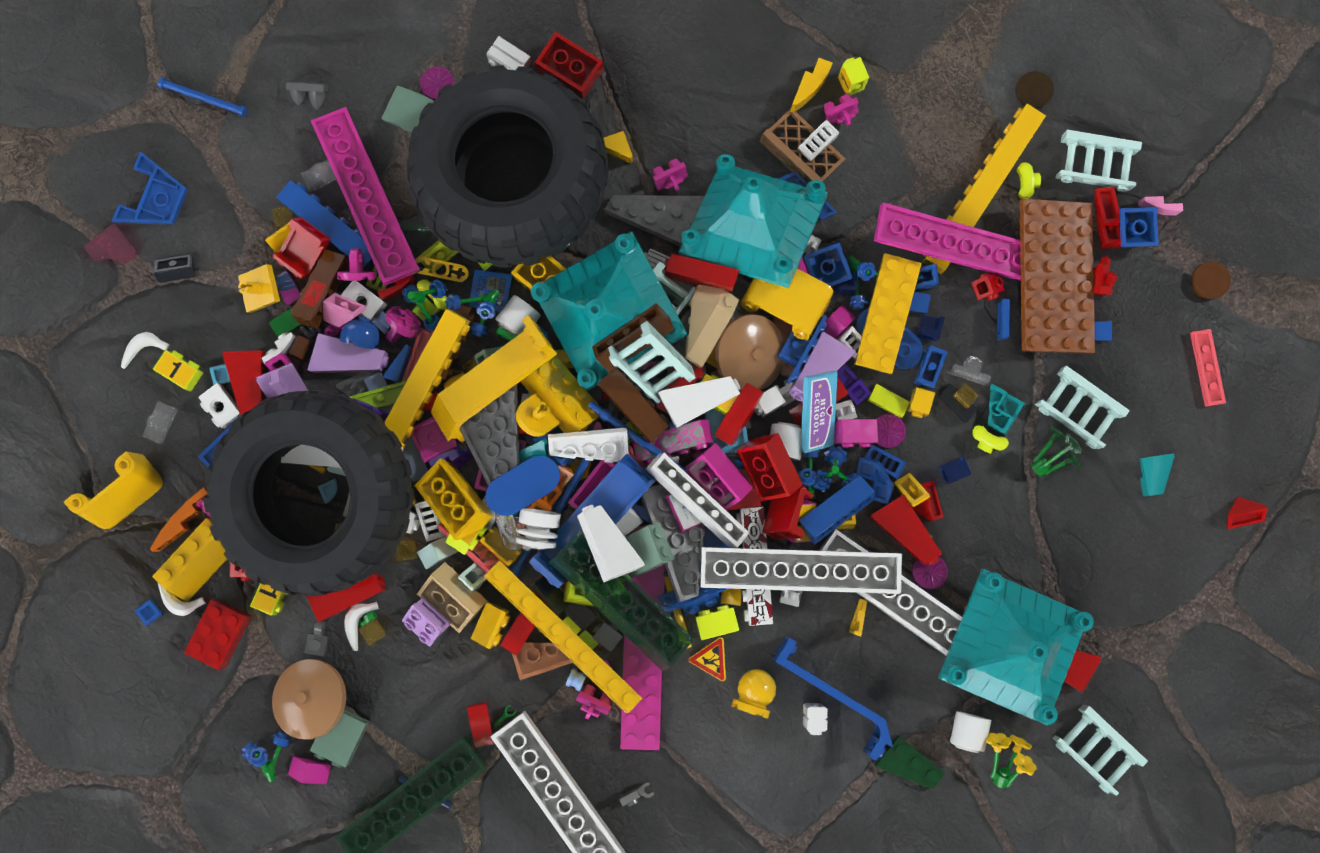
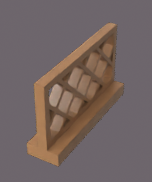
(789, 157)

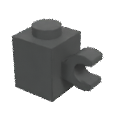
(607, 635)

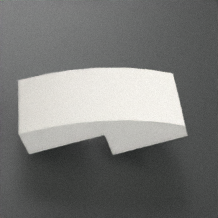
(284, 345)

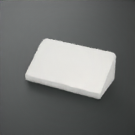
(629, 522)

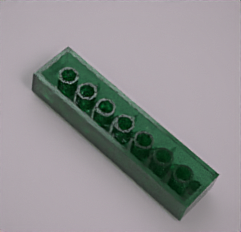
(623, 604)
(414, 799)

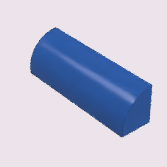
(837, 509)

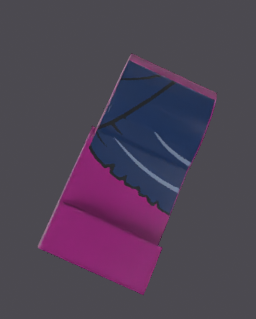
(288, 288)

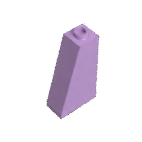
(335, 356)
(826, 356)

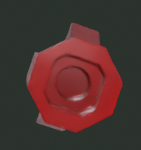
(1103, 278)

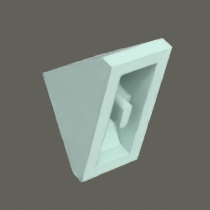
(436, 552)

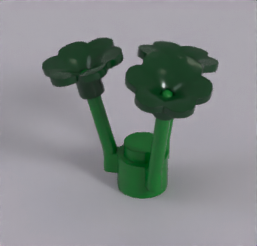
(1042, 466)

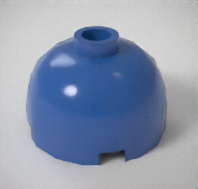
(360, 333)

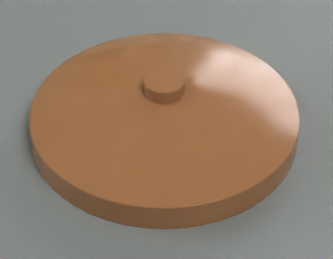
(750, 351)
(309, 699)

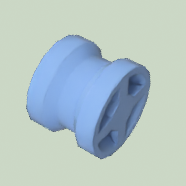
(381, 323)
(576, 679)

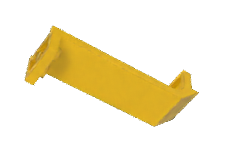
(491, 379)

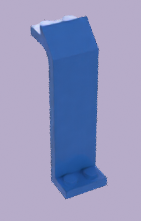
(614, 493)
(880, 737)

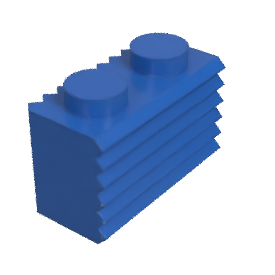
(930, 367)

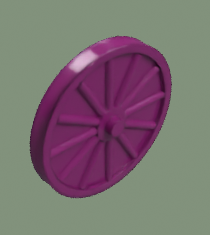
(434, 80)
(890, 430)
(930, 576)

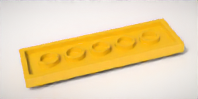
(887, 313)

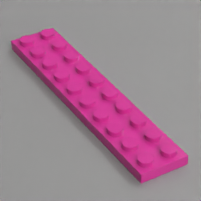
(365, 196)
(948, 241)
(642, 725)

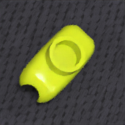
(1028, 179)
(440, 303)
(987, 441)

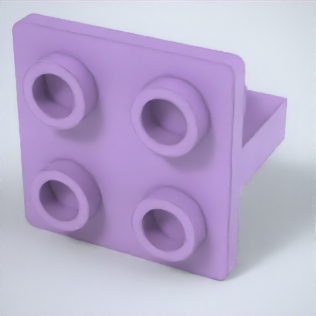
(281, 381)
(425, 621)

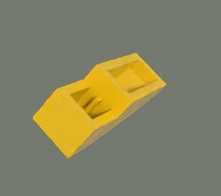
(811, 84)

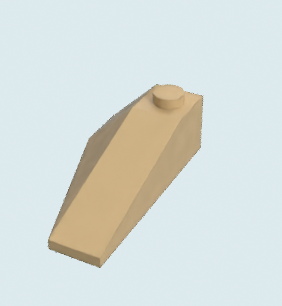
(709, 316)

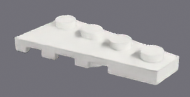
(596, 444)

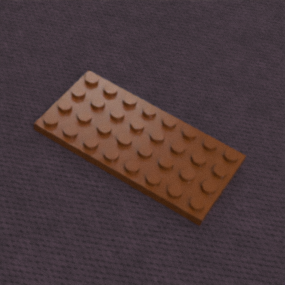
(1057, 276)

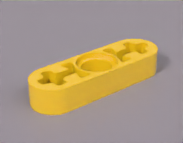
(444, 276)

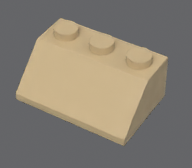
(452, 597)

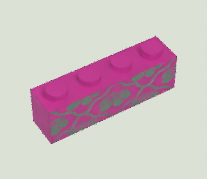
(679, 440)

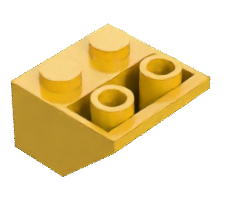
(490, 625)

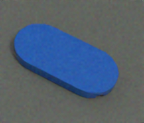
(910, 348)
(522, 485)

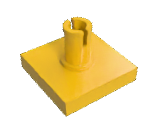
(258, 288)

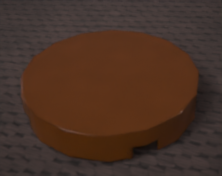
(1210, 280)

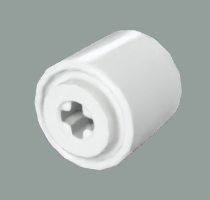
(512, 314)
(791, 438)
(970, 732)

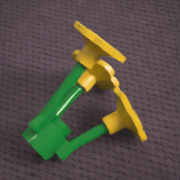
(1002, 776)

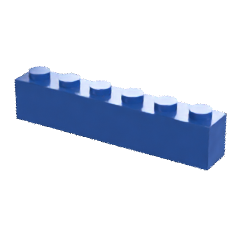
(323, 218)

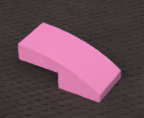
(1158, 201)

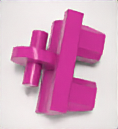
(842, 112)
(670, 177)
(586, 697)

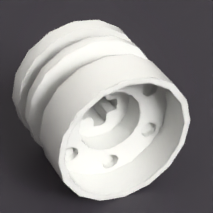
(538, 528)

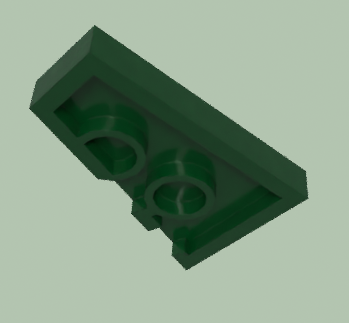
(910, 764)

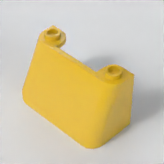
(799, 305)
(135, 485)

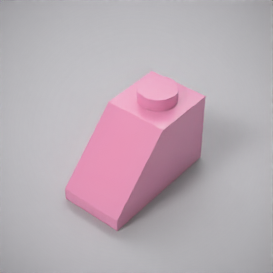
(340, 309)

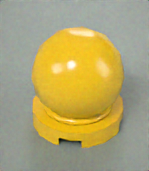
(755, 692)

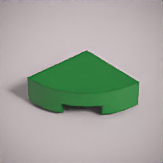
(368, 618)

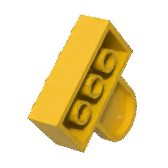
(554, 401)

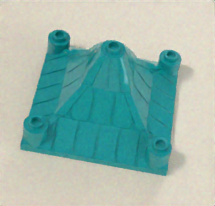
(754, 223)
(598, 299)
(1014, 647)

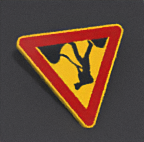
(711, 659)

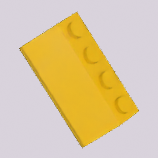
(453, 500)
(192, 563)

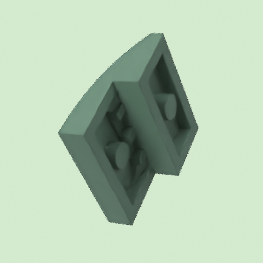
(405, 108)

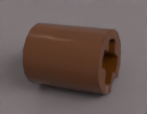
(300, 347)

